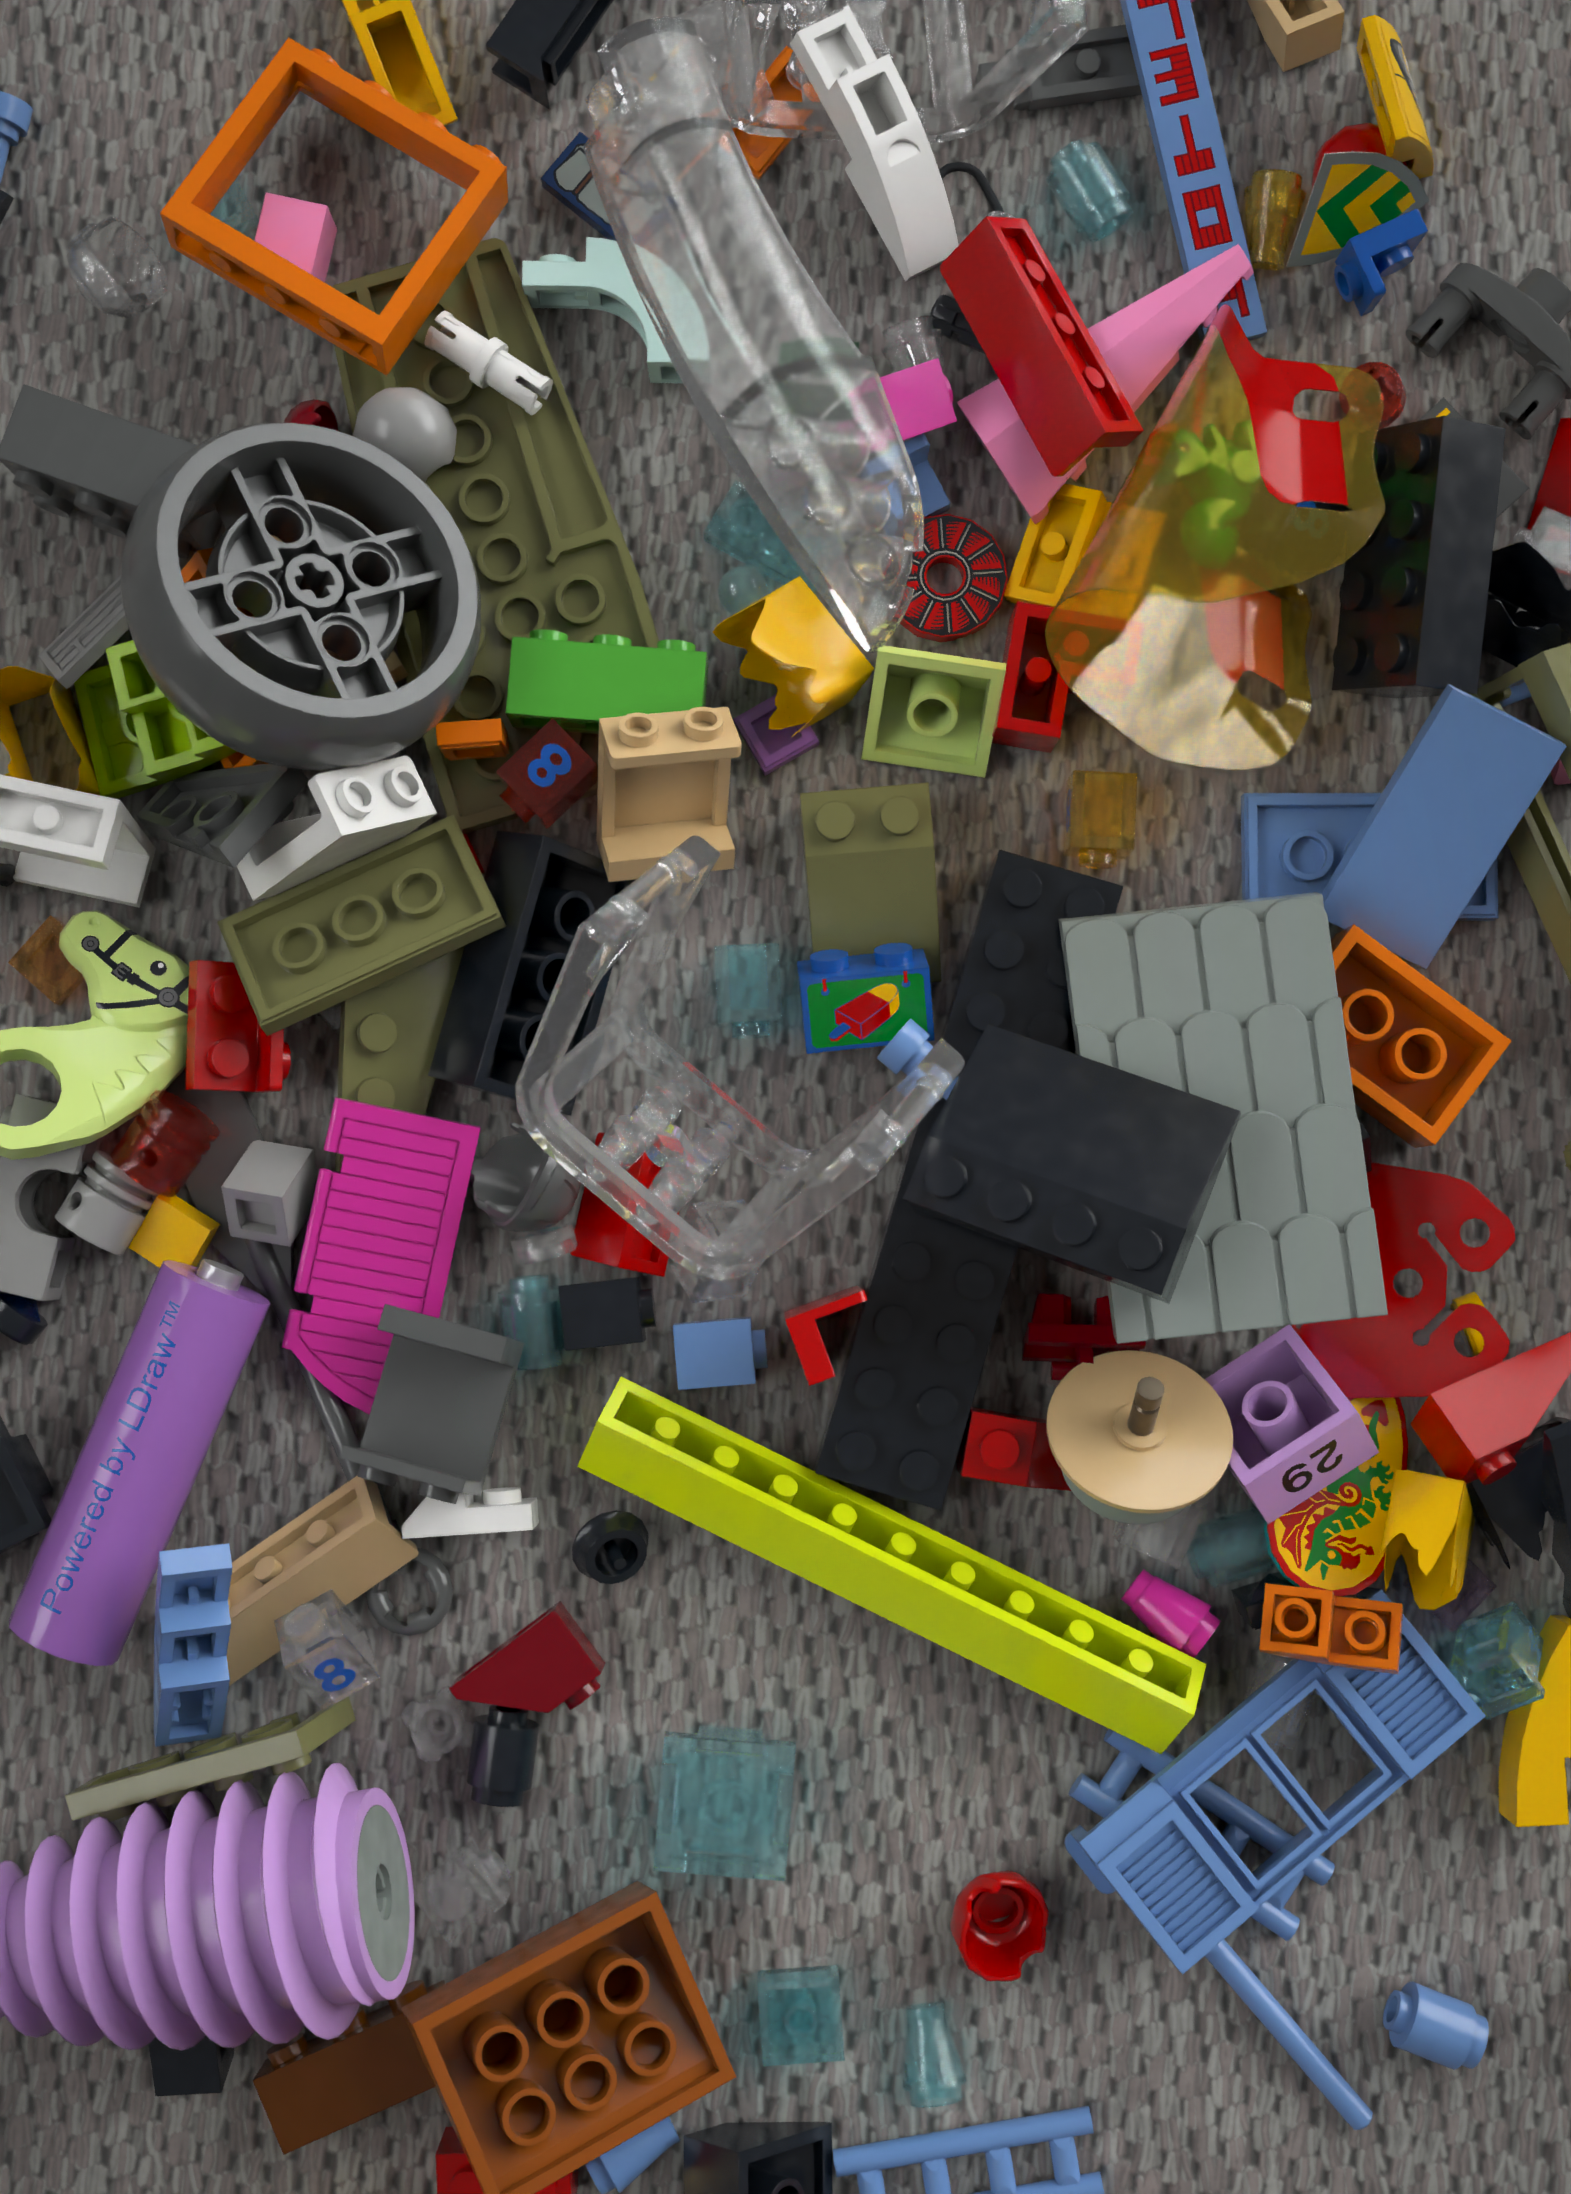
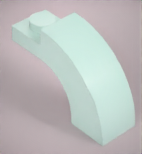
(601, 285)

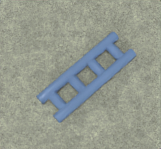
(1242, 1821)
(992, 2139)

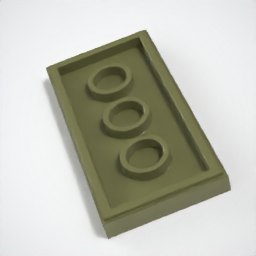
(360, 925)

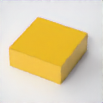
(173, 1232)

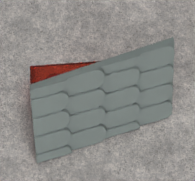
(1251, 1017)

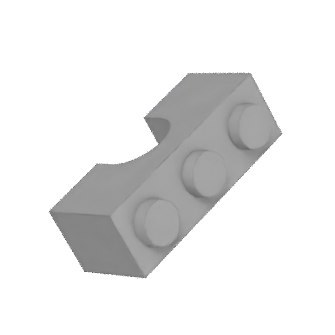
(30, 1255)

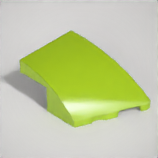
(135, 730)

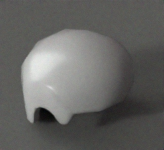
(408, 428)

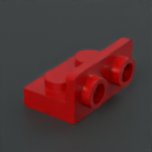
(225, 1038)

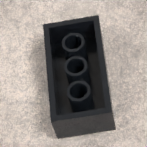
(1423, 576)

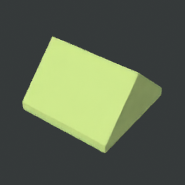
(932, 710)

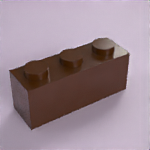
(335, 2082)

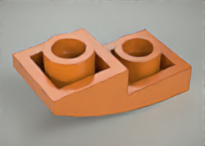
(1331, 1628)

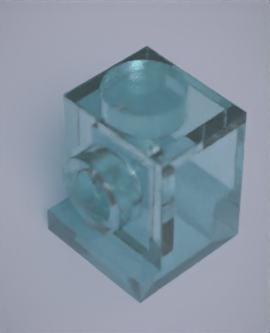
(1498, 1660)

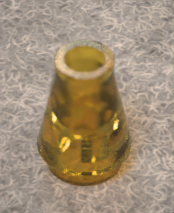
(1271, 215)

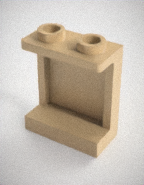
(661, 785)

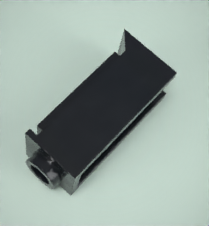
(541, 41)

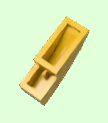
(400, 55)
(1540, 1740)

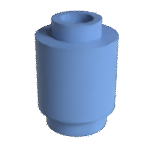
(1435, 2026)

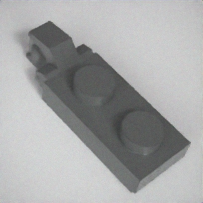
(1090, 71)

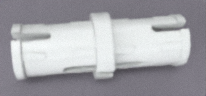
(488, 362)

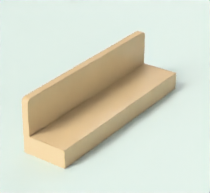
(333, 1545)

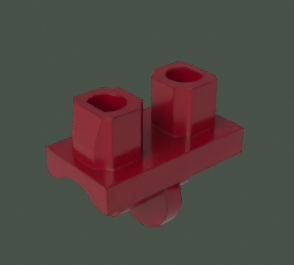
(1066, 1345)

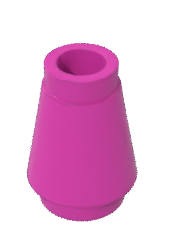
(1171, 1613)

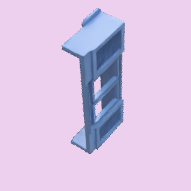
(1178, 1866)

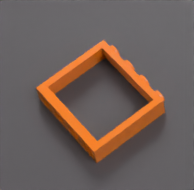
(286, 287)

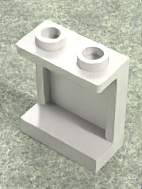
(359, 813)

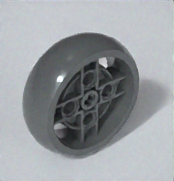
(341, 518)

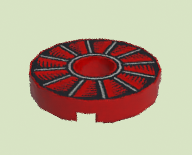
(983, 584)

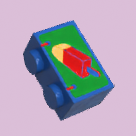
(863, 996)

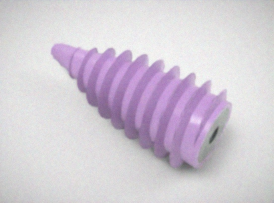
(212, 1919)

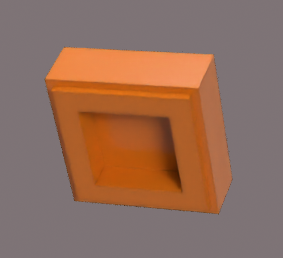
(472, 739)

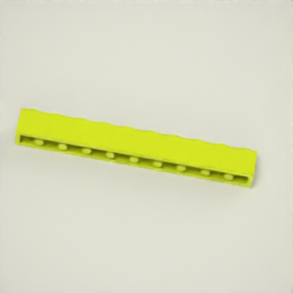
(894, 1566)

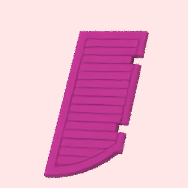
(377, 1239)

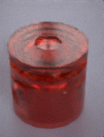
(164, 1143)

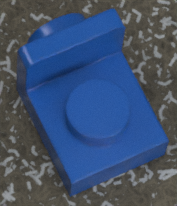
(1374, 256)

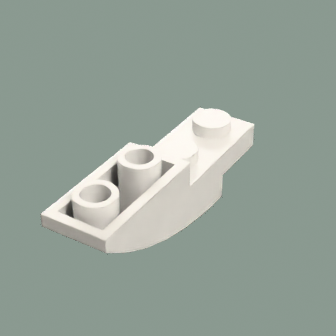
(885, 139)

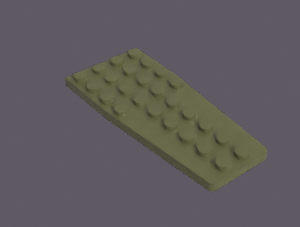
(522, 502)

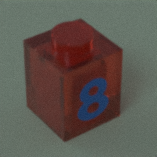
(547, 776)

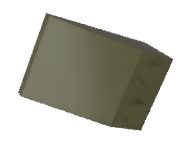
(871, 870)

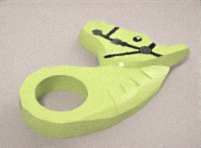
(118, 1055)

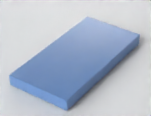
(1439, 825)
(1300, 838)

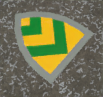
(1352, 197)

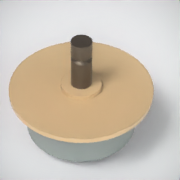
(1138, 1435)

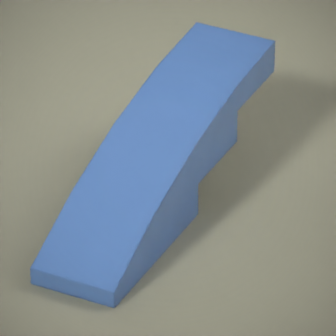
(191, 1643)

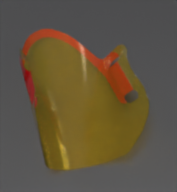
(1196, 536)

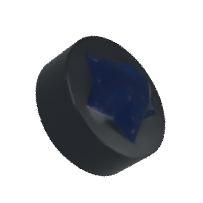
(20, 1318)

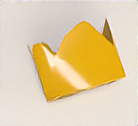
(798, 650)
(23, 684)
(1429, 1535)

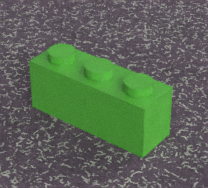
(599, 679)

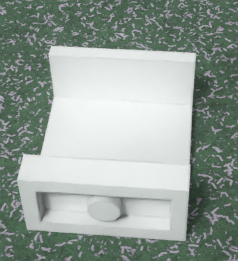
(74, 841)

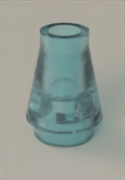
(931, 2058)

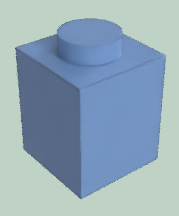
(718, 1353)

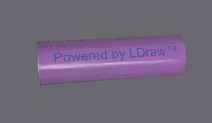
(139, 1462)

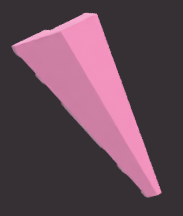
(1140, 350)

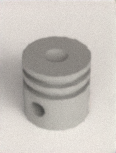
(105, 1205)

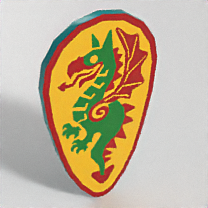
(1339, 1531)

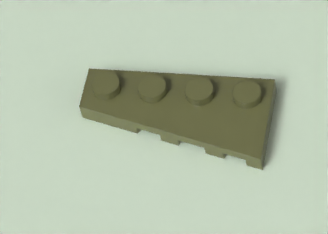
(392, 1038)
(280, 1744)

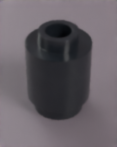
(502, 1756)

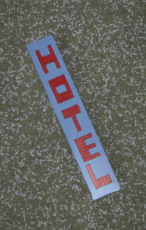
(1189, 145)

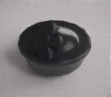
(611, 1547)

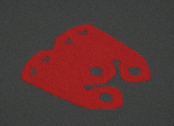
(1378, 1352)

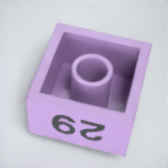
(1288, 1424)

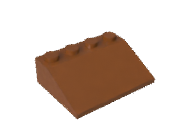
(569, 2043)

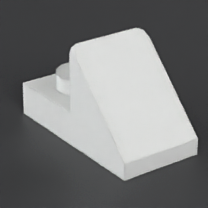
(498, 1512)

